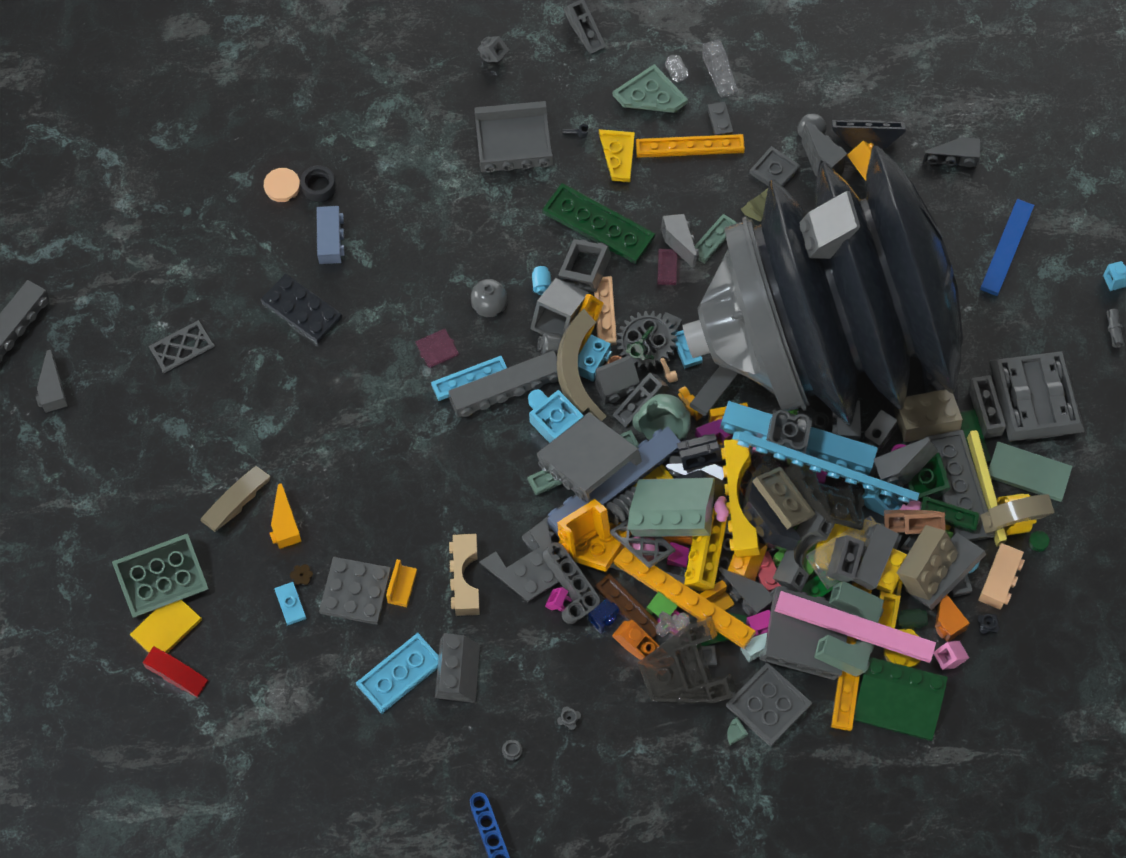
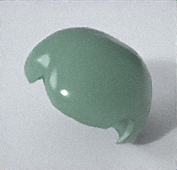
(661, 412)

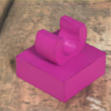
(557, 598)

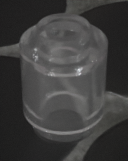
(676, 68)

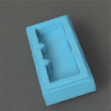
(290, 603)

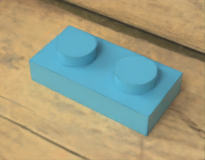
(684, 352)

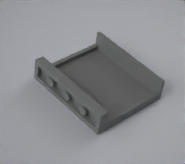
(513, 136)
(587, 455)
(794, 641)

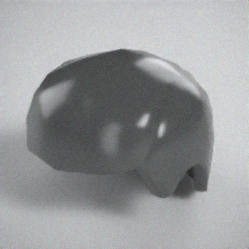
(814, 119)

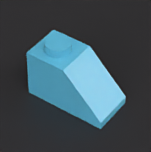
(878, 503)

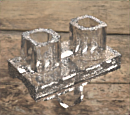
(671, 624)

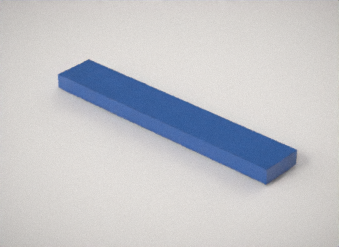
(1007, 247)

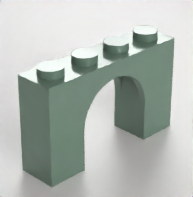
(839, 654)

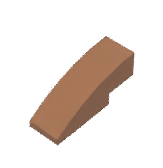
(913, 520)

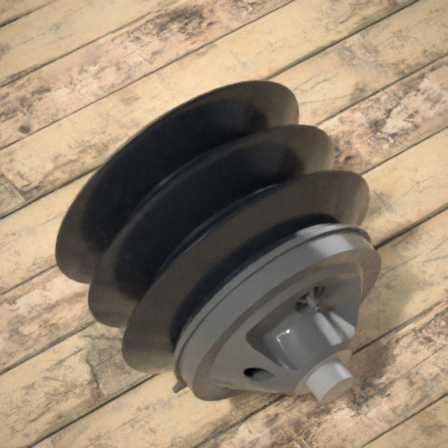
(822, 321)

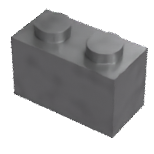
(845, 558)

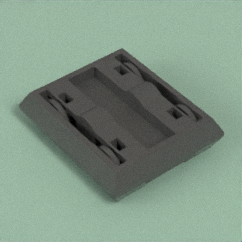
(1039, 394)

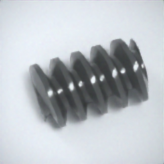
(619, 507)

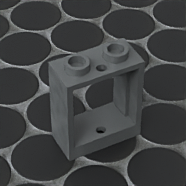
(584, 281)

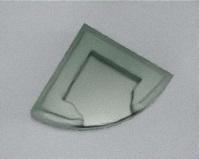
(736, 731)

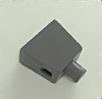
(880, 430)

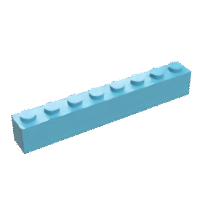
(821, 444)

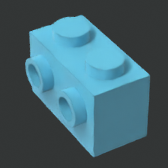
(593, 356)

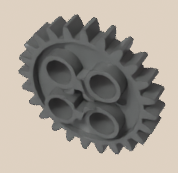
(661, 331)

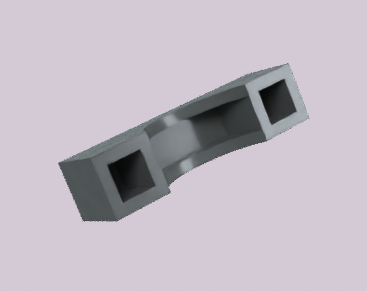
(791, 568)

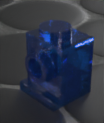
(603, 615)

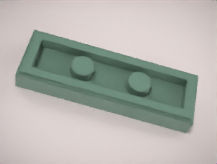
(713, 238)

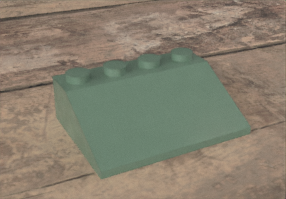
(672, 507)
(160, 575)

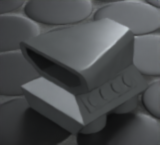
(789, 430)

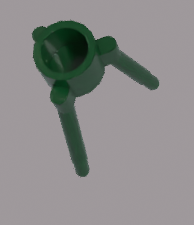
(638, 349)

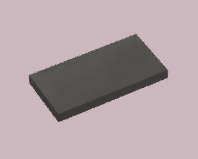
(967, 558)

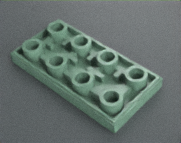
(1029, 471)

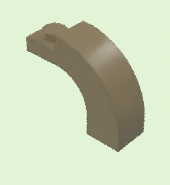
(1017, 511)

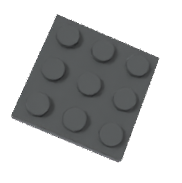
(355, 590)
(768, 704)

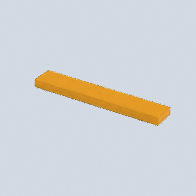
(690, 145)

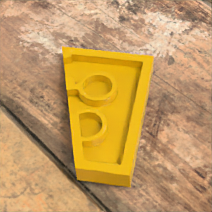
(618, 153)

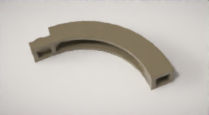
(568, 365)

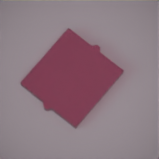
(436, 348)

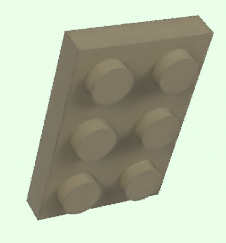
(783, 497)

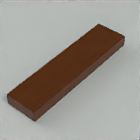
(628, 605)

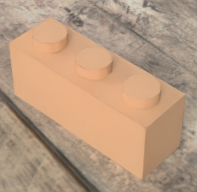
(1002, 576)

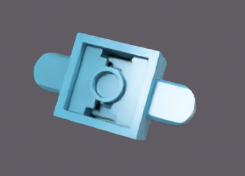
(552, 414)

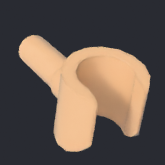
(671, 376)

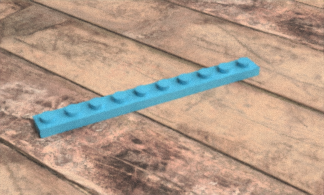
(816, 464)

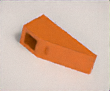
(635, 639)

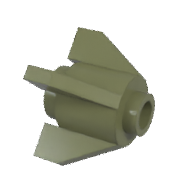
(755, 207)

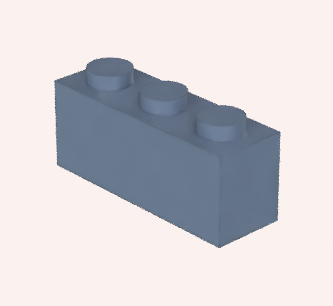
(329, 235)

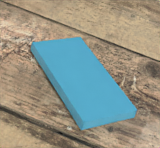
(399, 673)

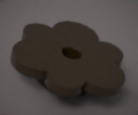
(298, 571)

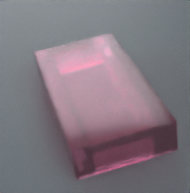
(667, 266)

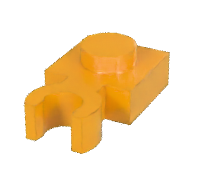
(685, 396)

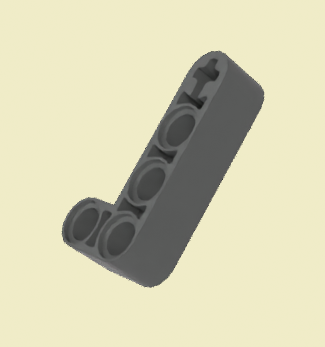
(567, 581)

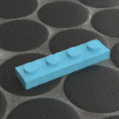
(466, 376)

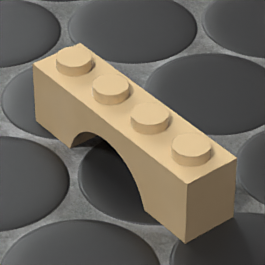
(464, 552)

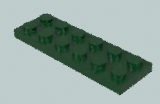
(598, 223)

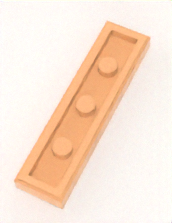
(606, 320)

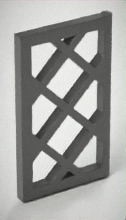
(185, 333)
(638, 553)

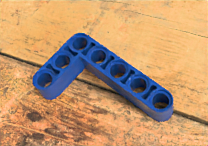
(490, 832)

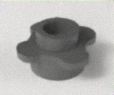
(568, 712)

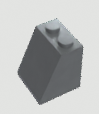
(557, 307)

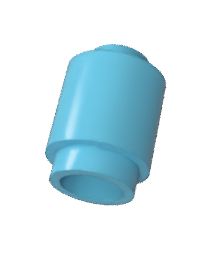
(541, 279)

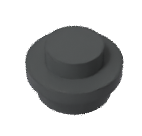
(512, 750)

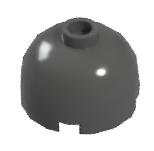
(488, 298)

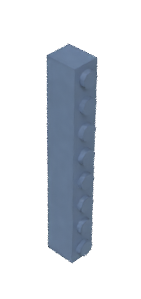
(652, 453)

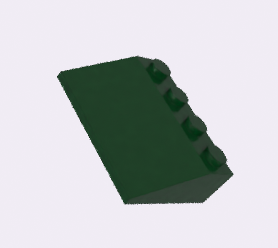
(900, 698)

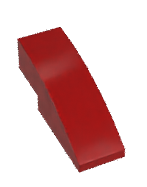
(175, 671)

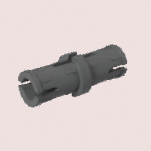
(1115, 328)

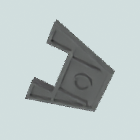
(530, 574)

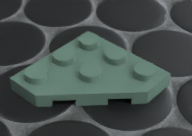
(650, 92)

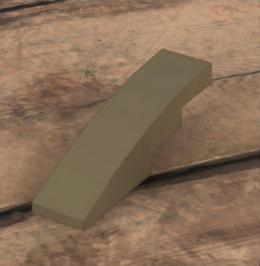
(234, 498)

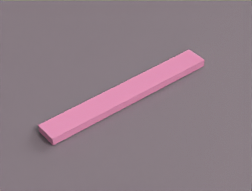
(855, 626)

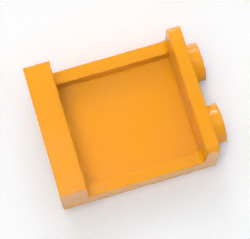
(583, 525)

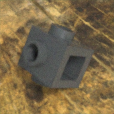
(492, 49)

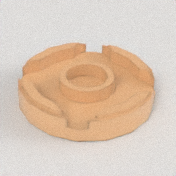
(281, 184)

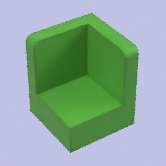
(661, 603)

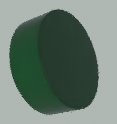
(1038, 541)

